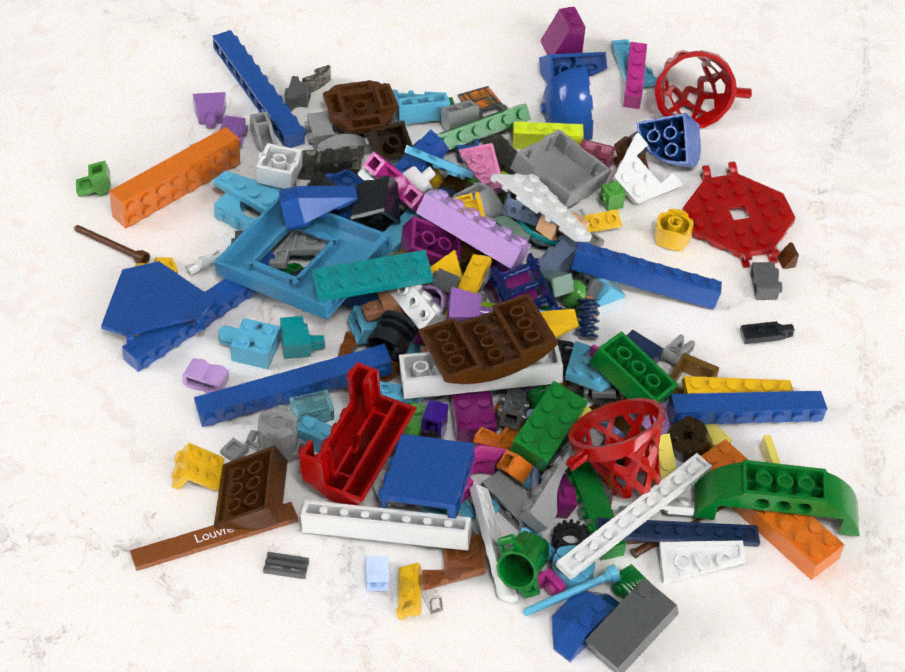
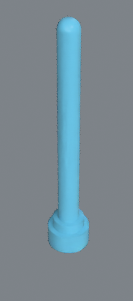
(609, 575)

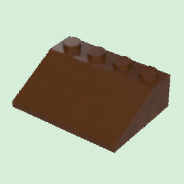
(252, 491)

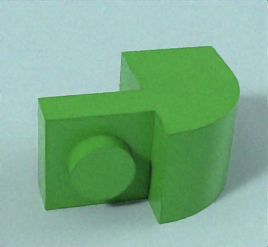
(96, 181)

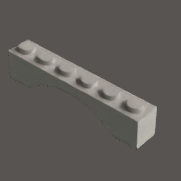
(262, 131)
(542, 506)

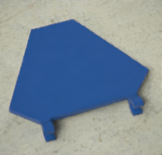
(152, 299)

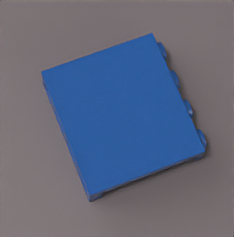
(428, 473)

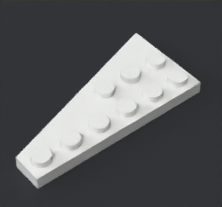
(539, 198)

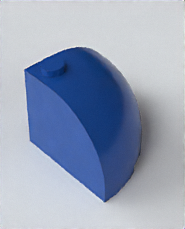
(569, 100)
(672, 139)

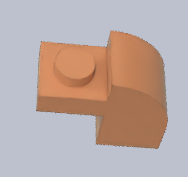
(374, 309)

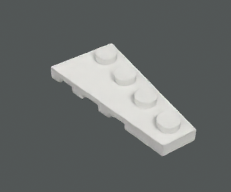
(679, 506)

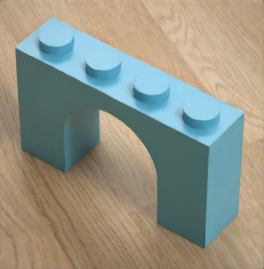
(231, 212)

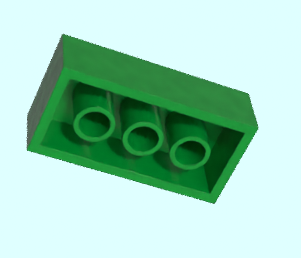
(632, 370)
(548, 426)

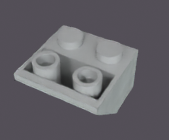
(490, 201)

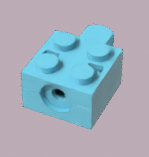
(252, 343)

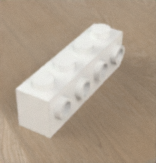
(418, 305)

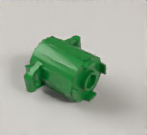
(522, 561)

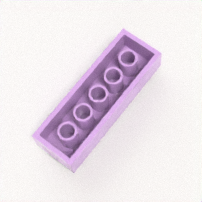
(474, 228)

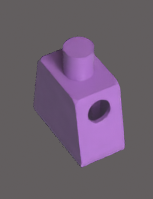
(210, 108)
(465, 305)

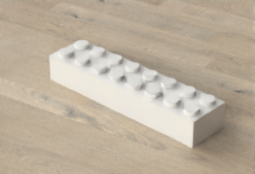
(423, 379)

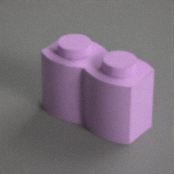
(205, 376)

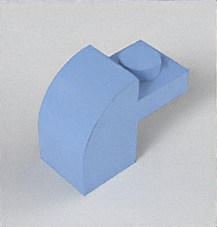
(377, 573)

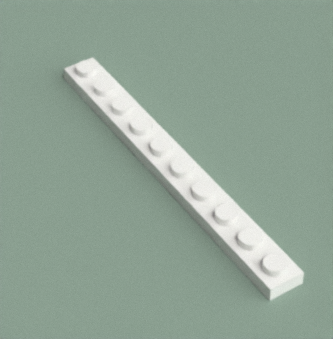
(633, 516)

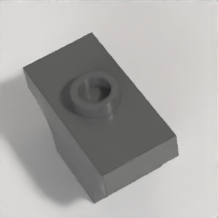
(297, 94)

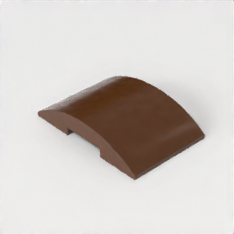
(490, 343)

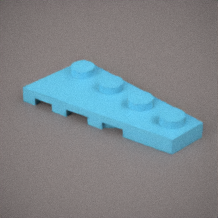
(247, 190)

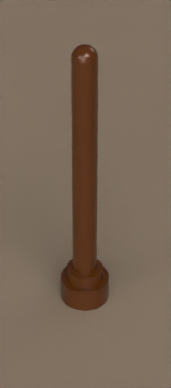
(139, 256)

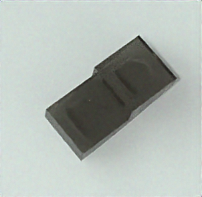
(319, 79)

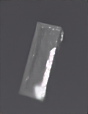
(432, 599)

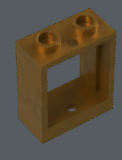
(688, 364)

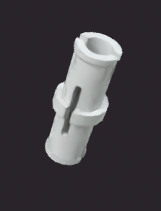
(202, 263)

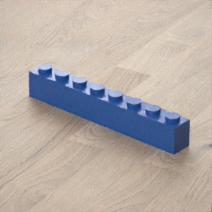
(646, 275)
(748, 407)

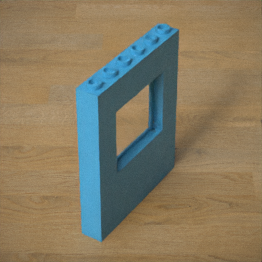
(346, 244)

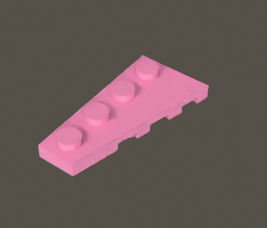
(484, 163)

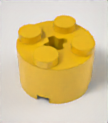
(673, 229)

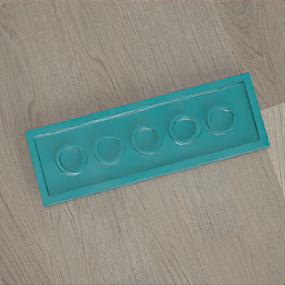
(372, 275)

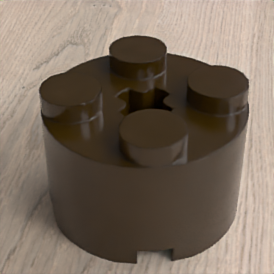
(689, 437)

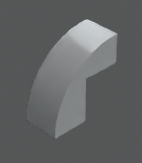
(344, 140)

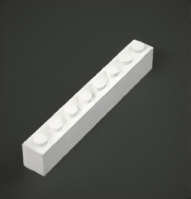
(386, 525)

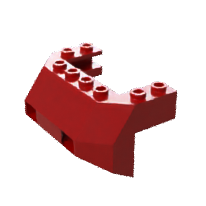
(357, 442)

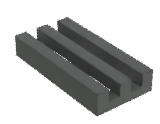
(286, 562)

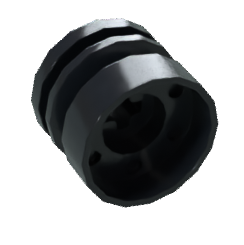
(395, 332)

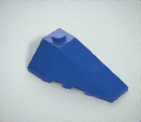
(306, 203)

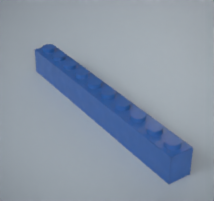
(259, 89)
(156, 343)
(278, 388)

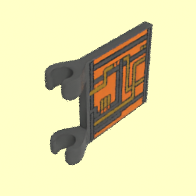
(484, 98)

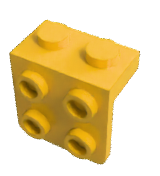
(197, 466)

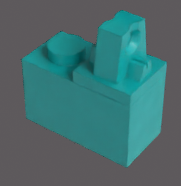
(296, 338)

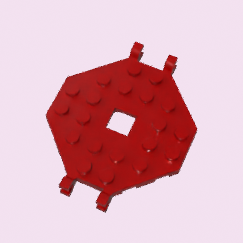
(747, 237)

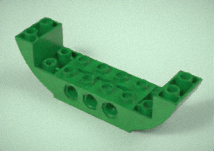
(778, 489)

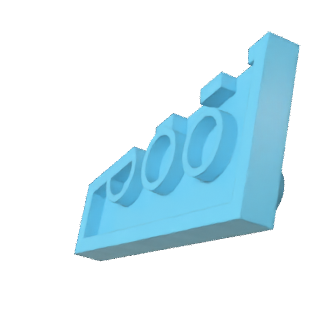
(621, 53)

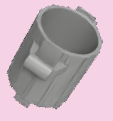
(277, 428)

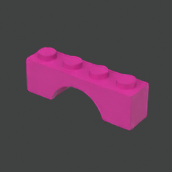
(635, 75)
(408, 191)
(485, 462)

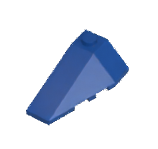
(554, 64)

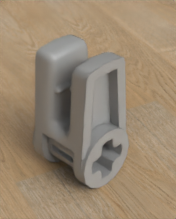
(674, 350)

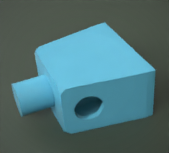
(360, 327)

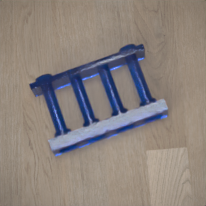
(499, 278)

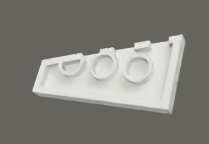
(694, 558)

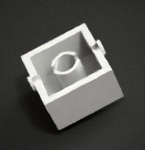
(278, 166)

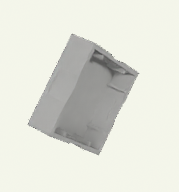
(562, 167)

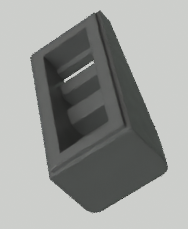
(593, 285)

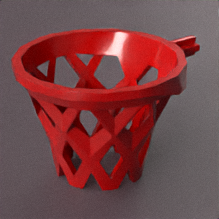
(722, 101)
(618, 447)

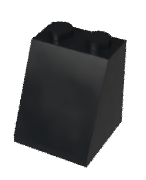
(377, 203)

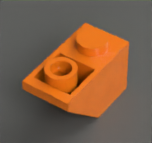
(514, 466)

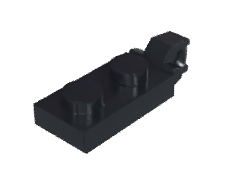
(766, 332)

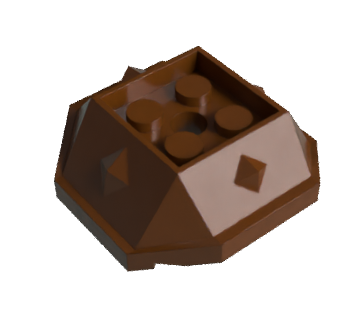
(360, 106)

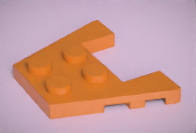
(490, 438)

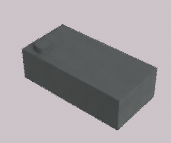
(632, 626)

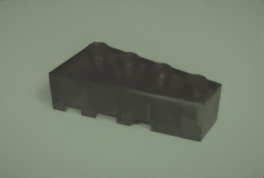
(331, 161)

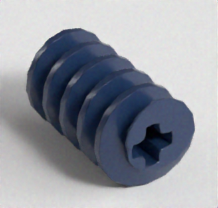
(588, 317)

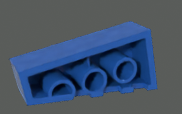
(429, 143)

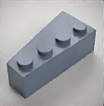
(559, 257)

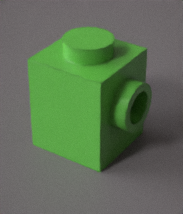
(612, 196)

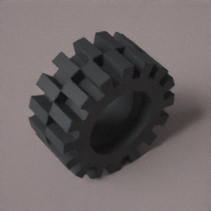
(569, 529)

